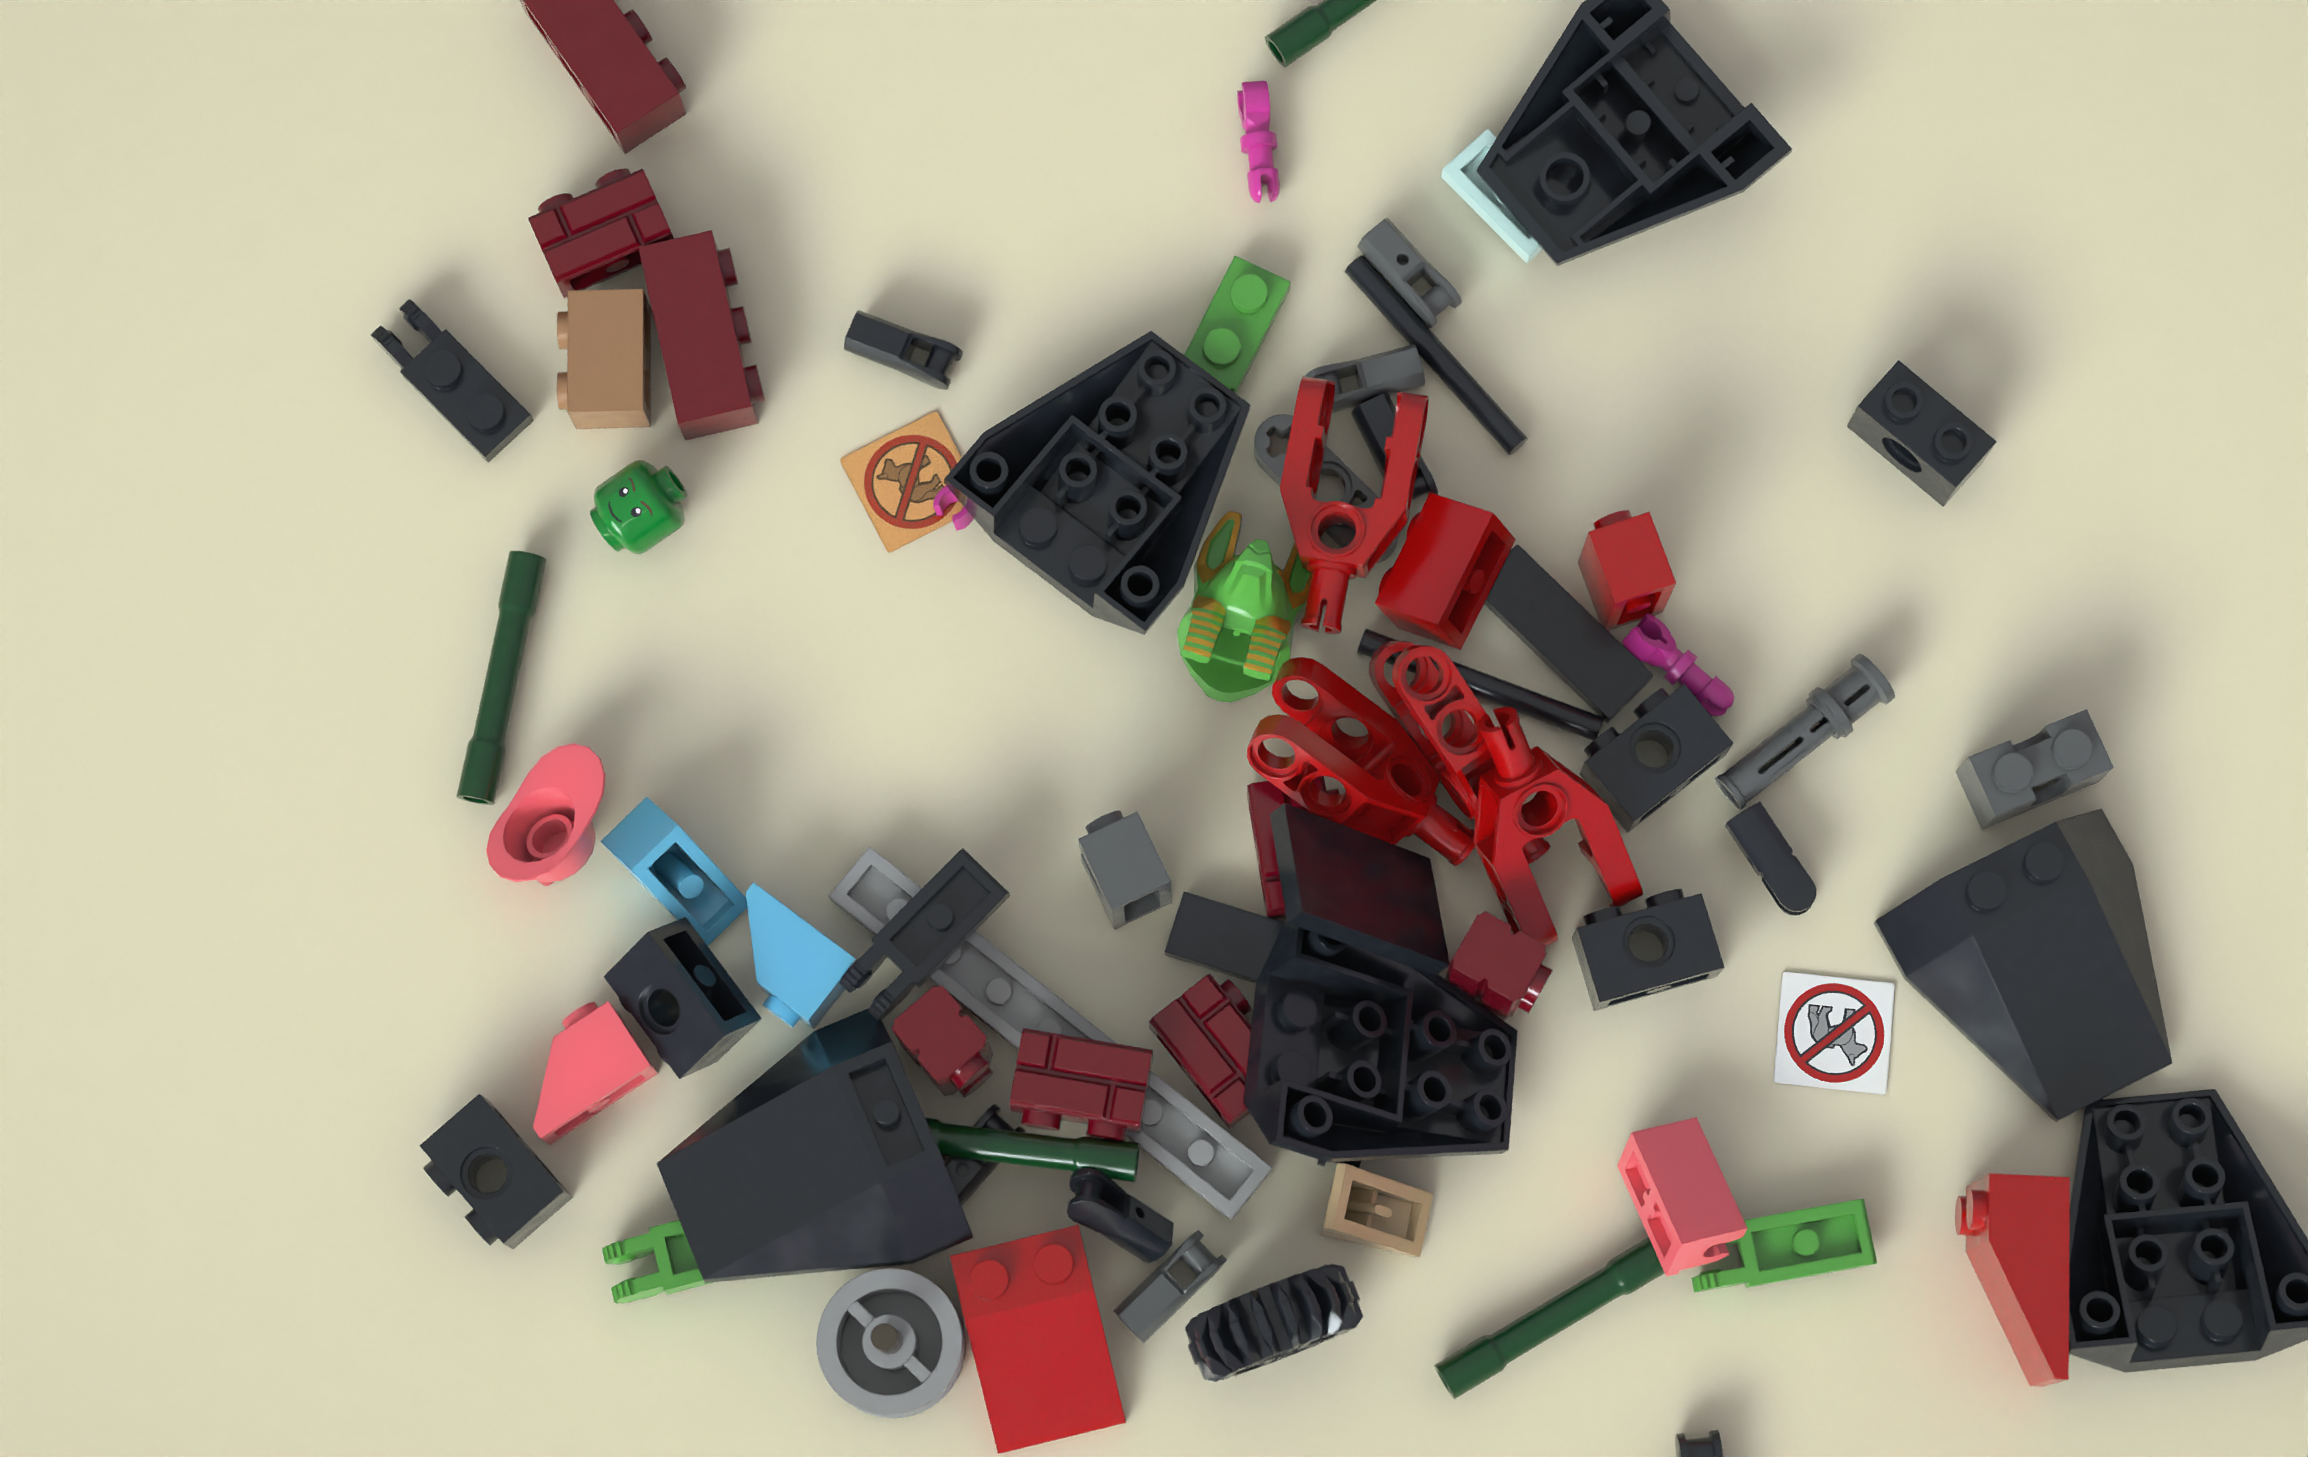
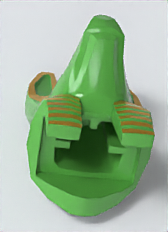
(1240, 614)

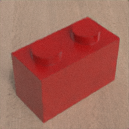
(1625, 569)
(1444, 570)

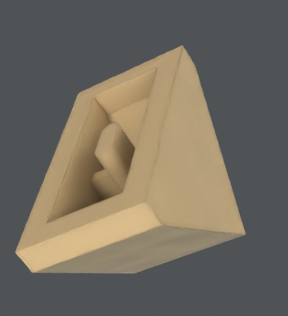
(1376, 1211)

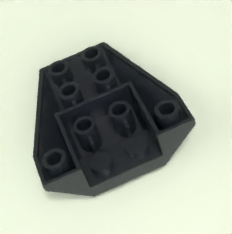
(1108, 479)
(1373, 1058)
(816, 1166)
(2179, 1240)

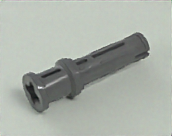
(1835, 719)

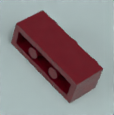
(612, 65)
(701, 334)

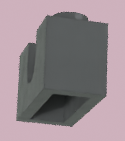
(2003, 777)
(1124, 867)

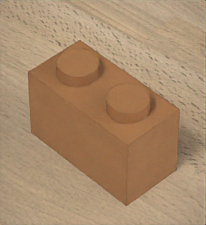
(606, 359)

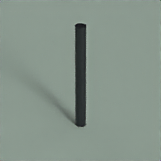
(1436, 355)
(1506, 693)

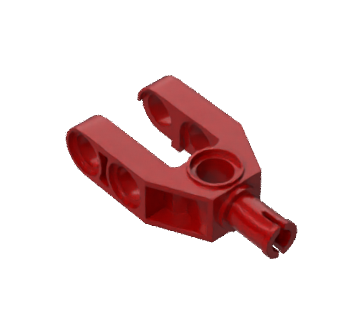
(1374, 526)
(1426, 702)
(1383, 772)
(1507, 825)

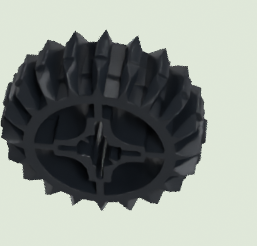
(1273, 1322)

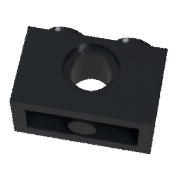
(1921, 433)
(1682, 728)
(1618, 977)
(682, 997)
(530, 1189)

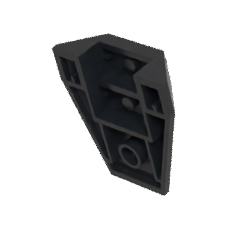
(1623, 134)
(2042, 963)

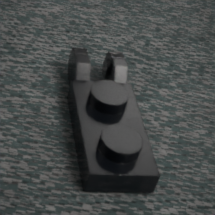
(456, 385)
(928, 930)

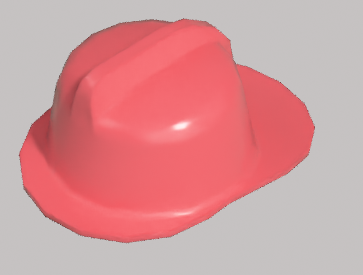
(549, 821)

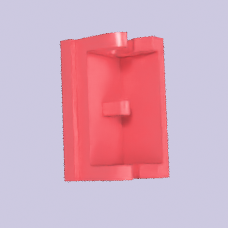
(1680, 1195)

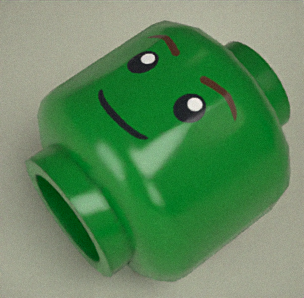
(638, 507)

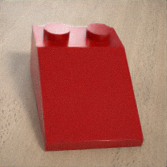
(2021, 1256)
(1037, 1339)

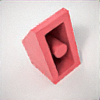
(588, 1070)

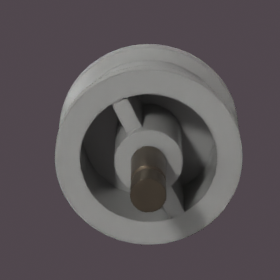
(891, 1343)

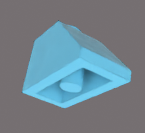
(675, 870)
(793, 961)

